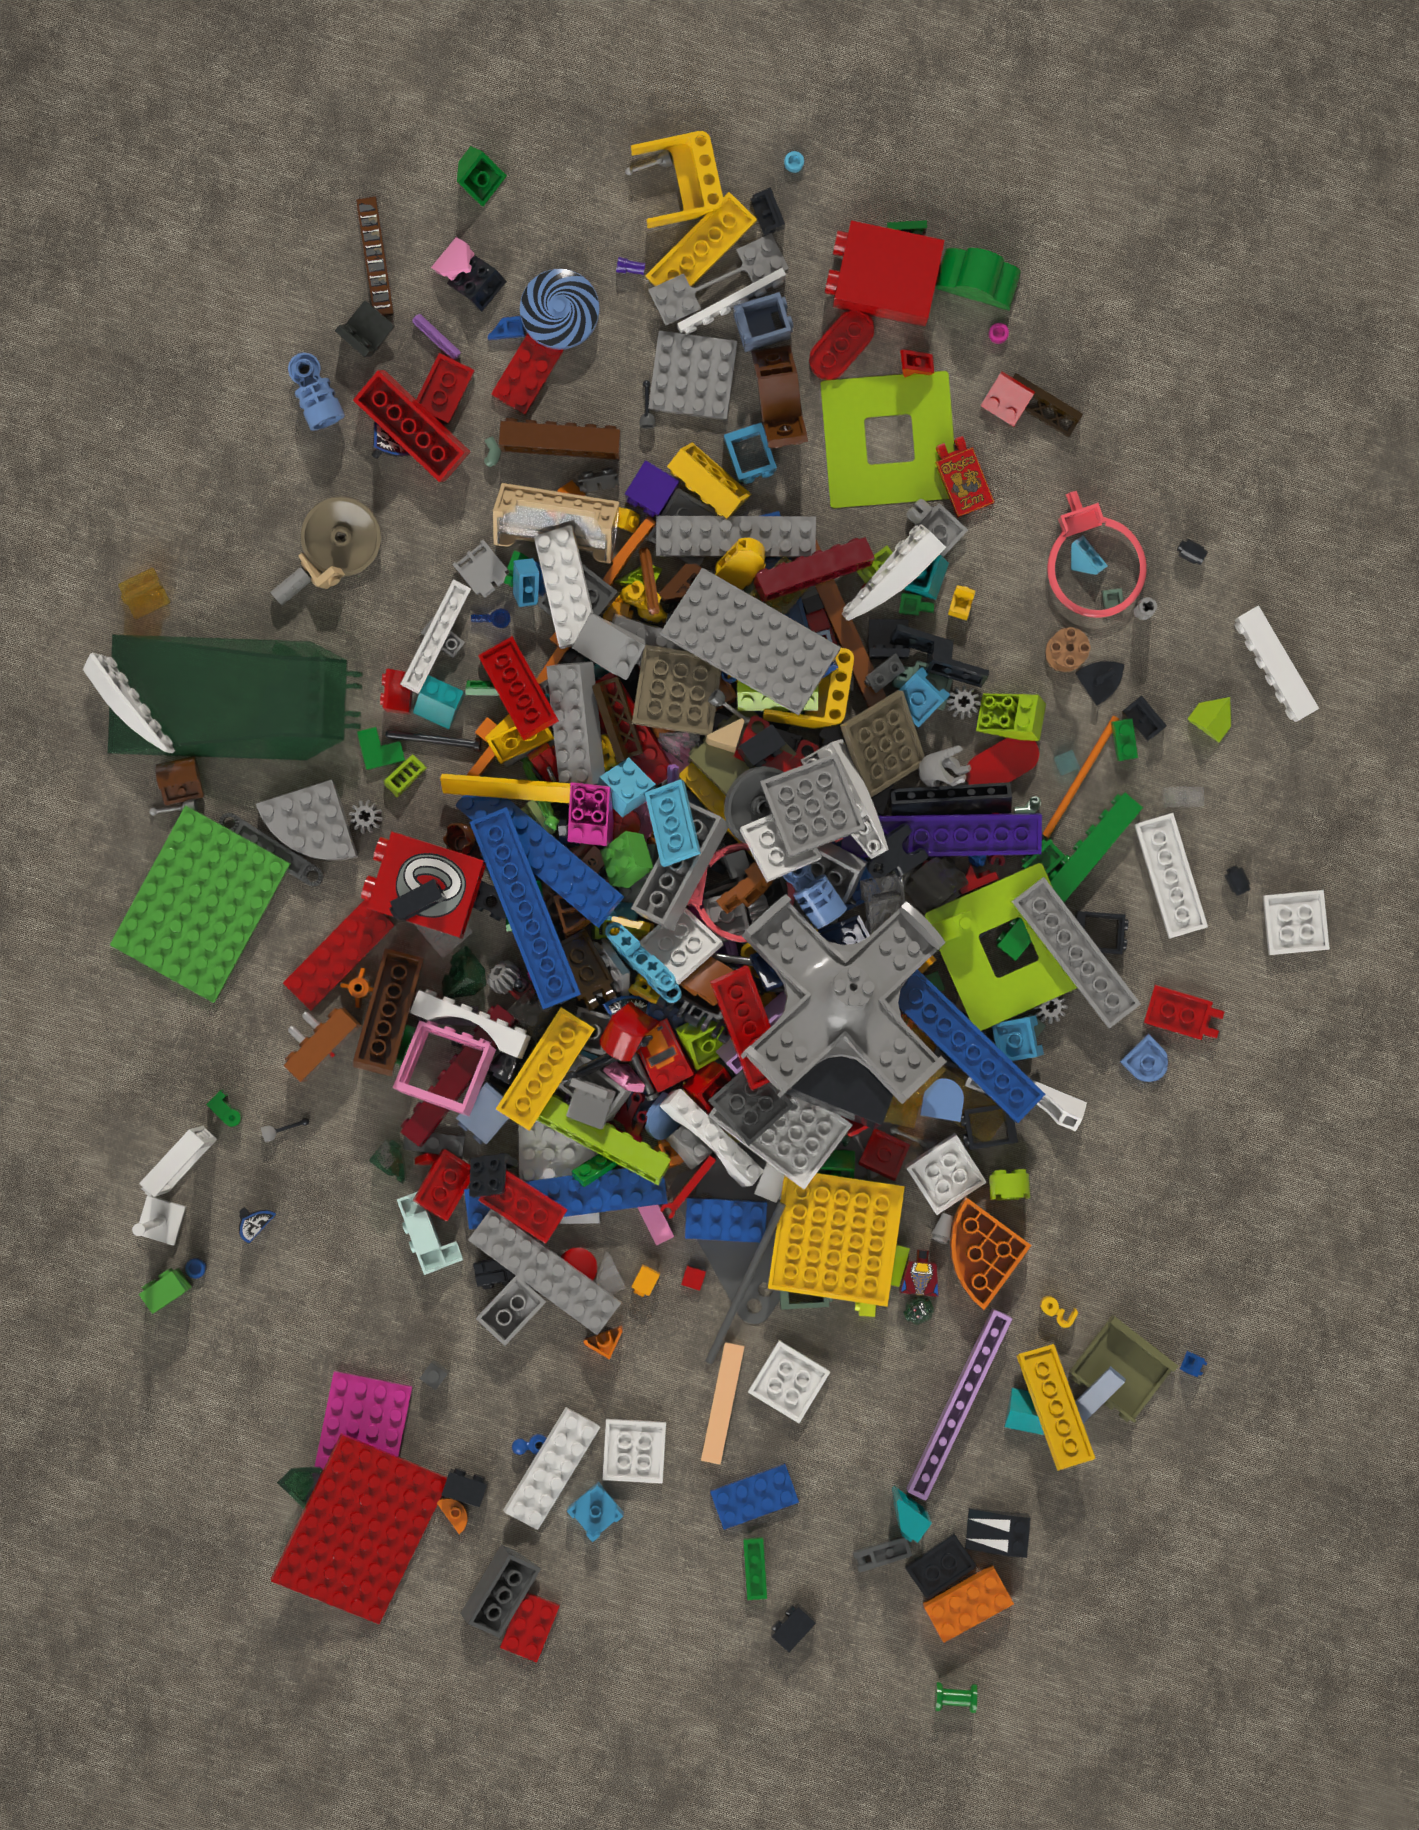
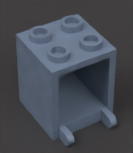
(756, 323)

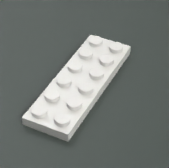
(564, 582)
(1170, 875)
(551, 1468)

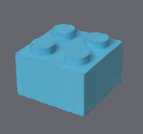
(627, 786)

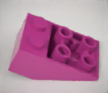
(590, 814)

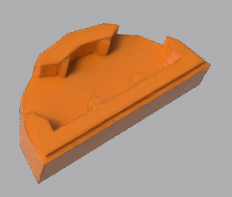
(455, 1512)

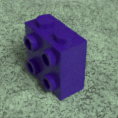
(651, 489)

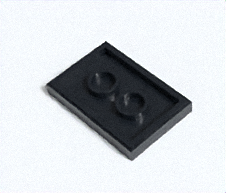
(940, 1566)

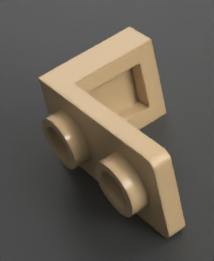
(323, 580)

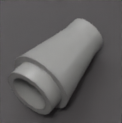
(942, 1230)

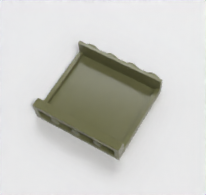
(720, 764)
(1131, 1357)

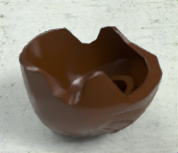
(459, 838)

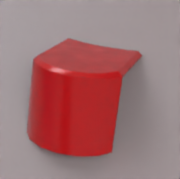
(626, 1032)

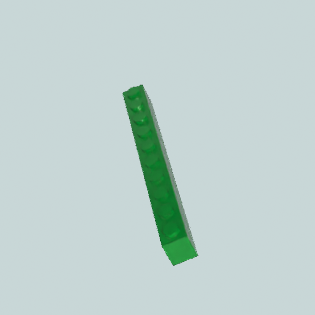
(1077, 866)

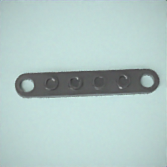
(299, 866)

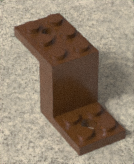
(779, 396)

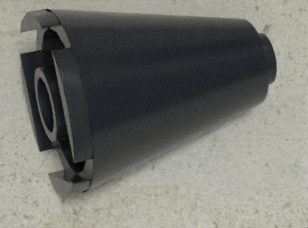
(506, 1068)

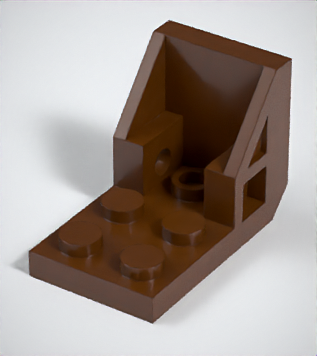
(679, 584)

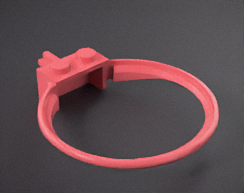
(1081, 520)
(697, 896)

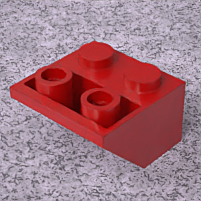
(395, 696)

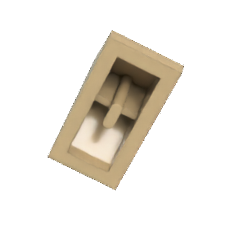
(726, 737)

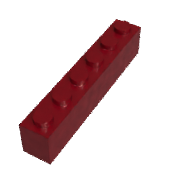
(813, 569)

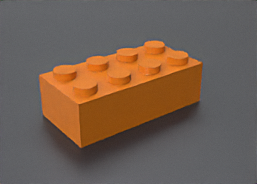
(968, 1603)

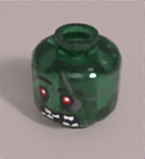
(918, 1310)

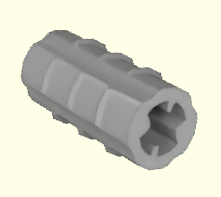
(291, 586)
(1150, 604)

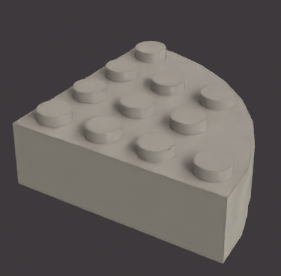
(311, 822)

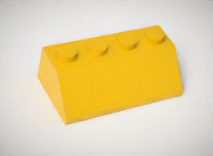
(708, 480)

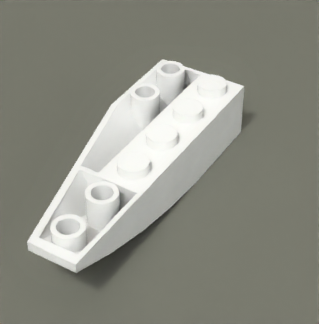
(898, 571)
(124, 700)
(872, 838)

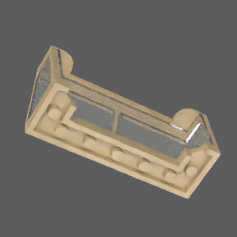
(530, 511)

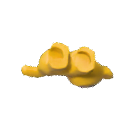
(635, 595)

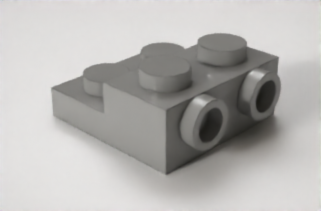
(734, 922)

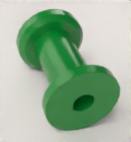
(956, 1697)

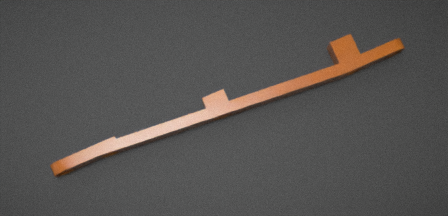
(618, 564)

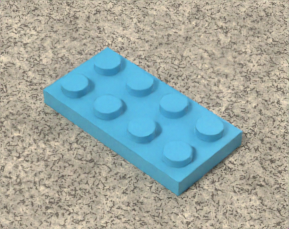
(672, 823)

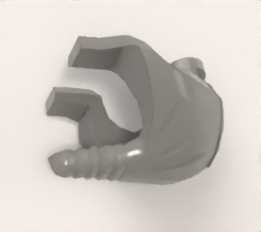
(932, 768)

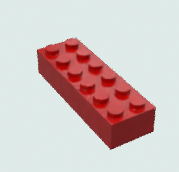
(411, 425)

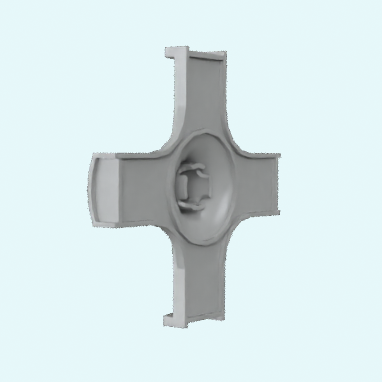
(843, 999)

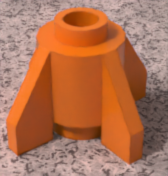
(366, 988)

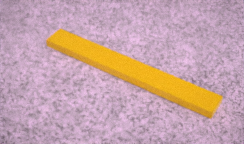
(505, 788)

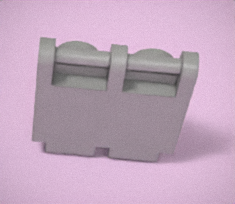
(482, 570)

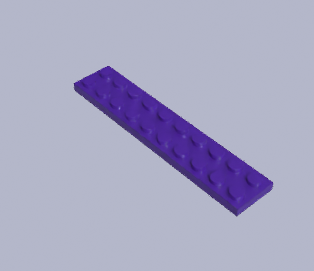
(964, 834)

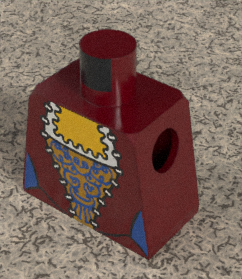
(920, 1276)

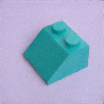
(930, 580)
(438, 702)

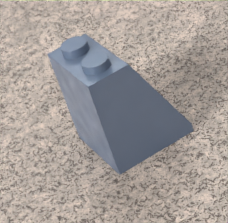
(484, 1118)

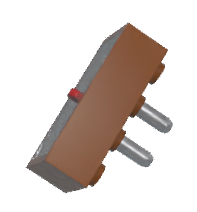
(322, 1044)

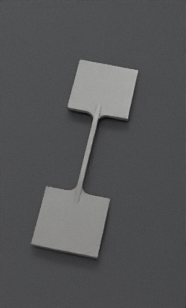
(677, 298)

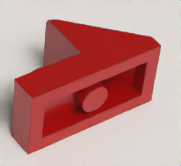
(916, 363)
(985, 877)

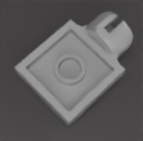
(938, 522)
(615, 966)

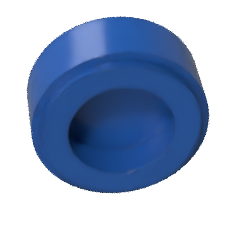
(195, 1268)

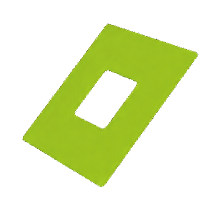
(853, 400)
(985, 996)

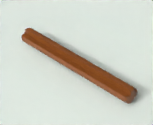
(649, 581)

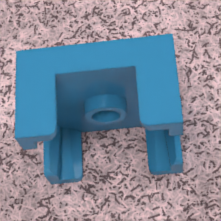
(922, 697)
(1017, 1038)
(595, 1511)

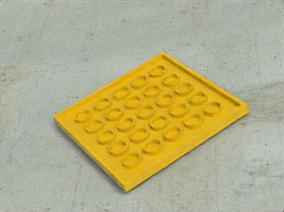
(837, 1239)

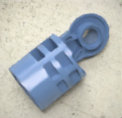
(315, 394)
(816, 896)

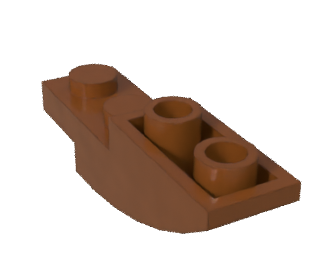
(746, 890)

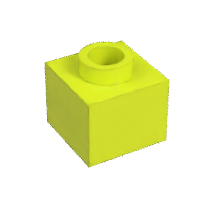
(865, 1309)

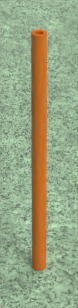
(1079, 779)

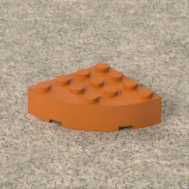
(983, 1252)

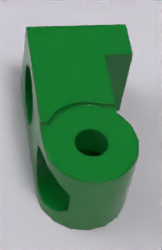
(224, 1110)

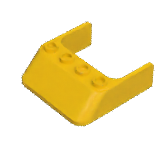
(695, 175)
(832, 698)

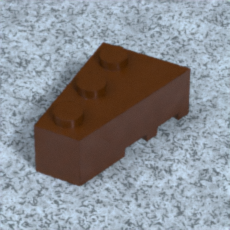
(571, 918)

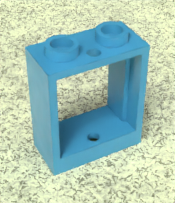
(744, 434)

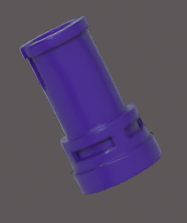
(625, 265)

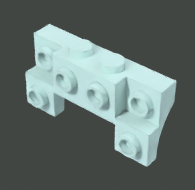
(425, 1238)

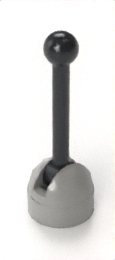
(269, 1132)

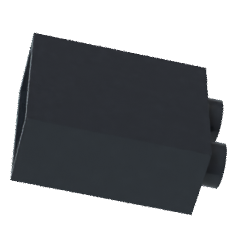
(845, 1089)

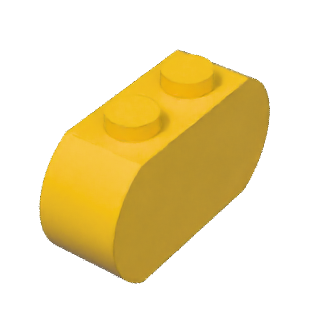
(741, 562)

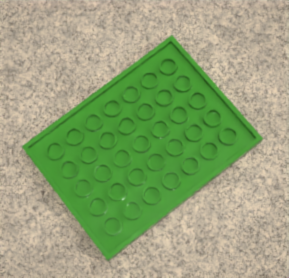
(200, 904)

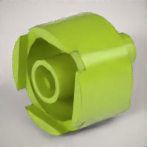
(1009, 1186)

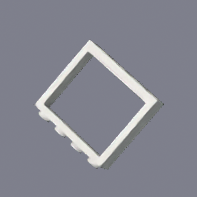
(177, 1161)

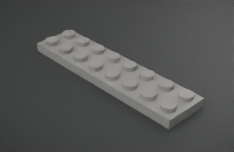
(716, 535)
(1076, 952)
(545, 1271)

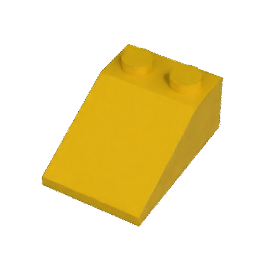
(508, 743)

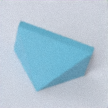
(1085, 558)

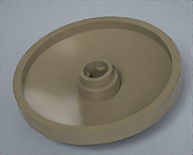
(327, 549)

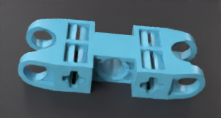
(653, 970)

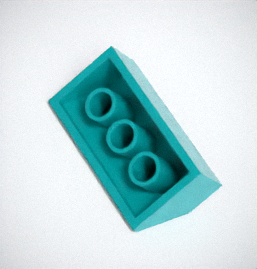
(910, 1516)

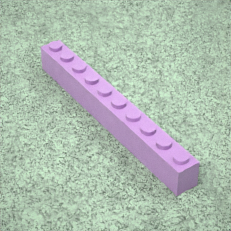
(959, 1404)

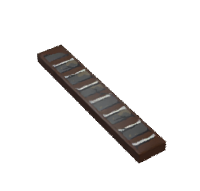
(375, 255)

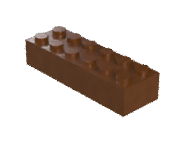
(560, 440)
(388, 1012)

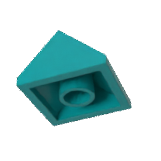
(1022, 1413)

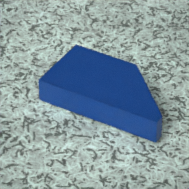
(508, 328)

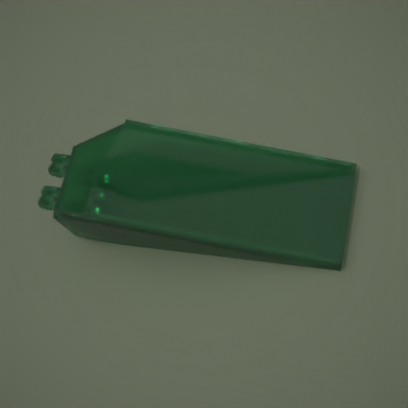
(234, 696)

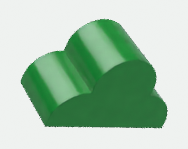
(978, 276)

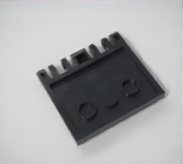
(702, 1008)

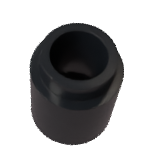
(1191, 551)
(1237, 880)

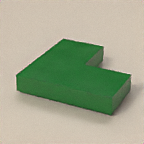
(375, 754)

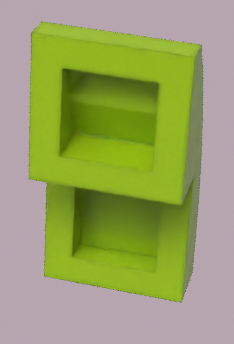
(880, 557)

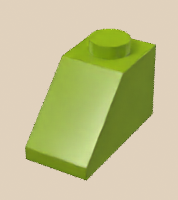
(956, 925)

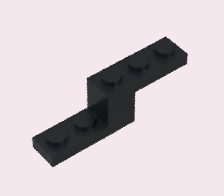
(939, 656)

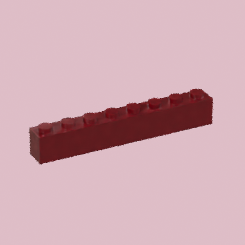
(450, 1084)

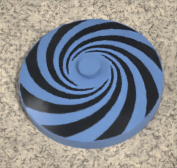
(559, 309)

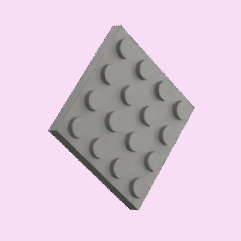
(692, 375)
(812, 805)

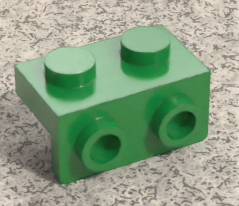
(1049, 858)

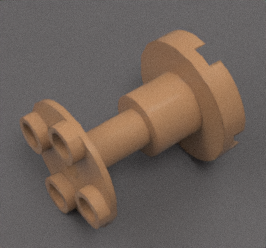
(1067, 650)

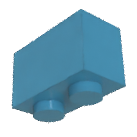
(525, 582)

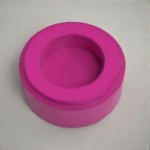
(998, 333)

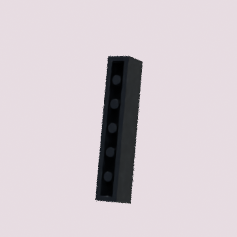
(952, 800)

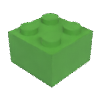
(626, 859)
(162, 1292)

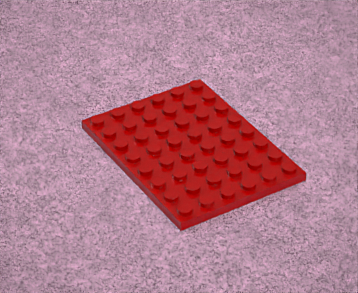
(359, 1529)

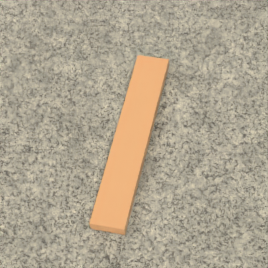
(722, 1403)

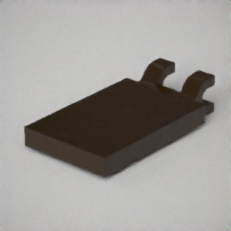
(588, 969)

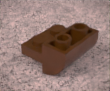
(179, 780)

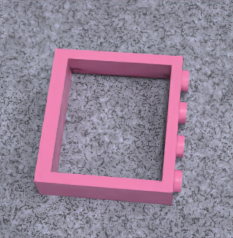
(412, 1056)

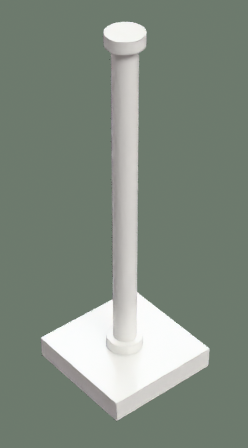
(160, 1220)

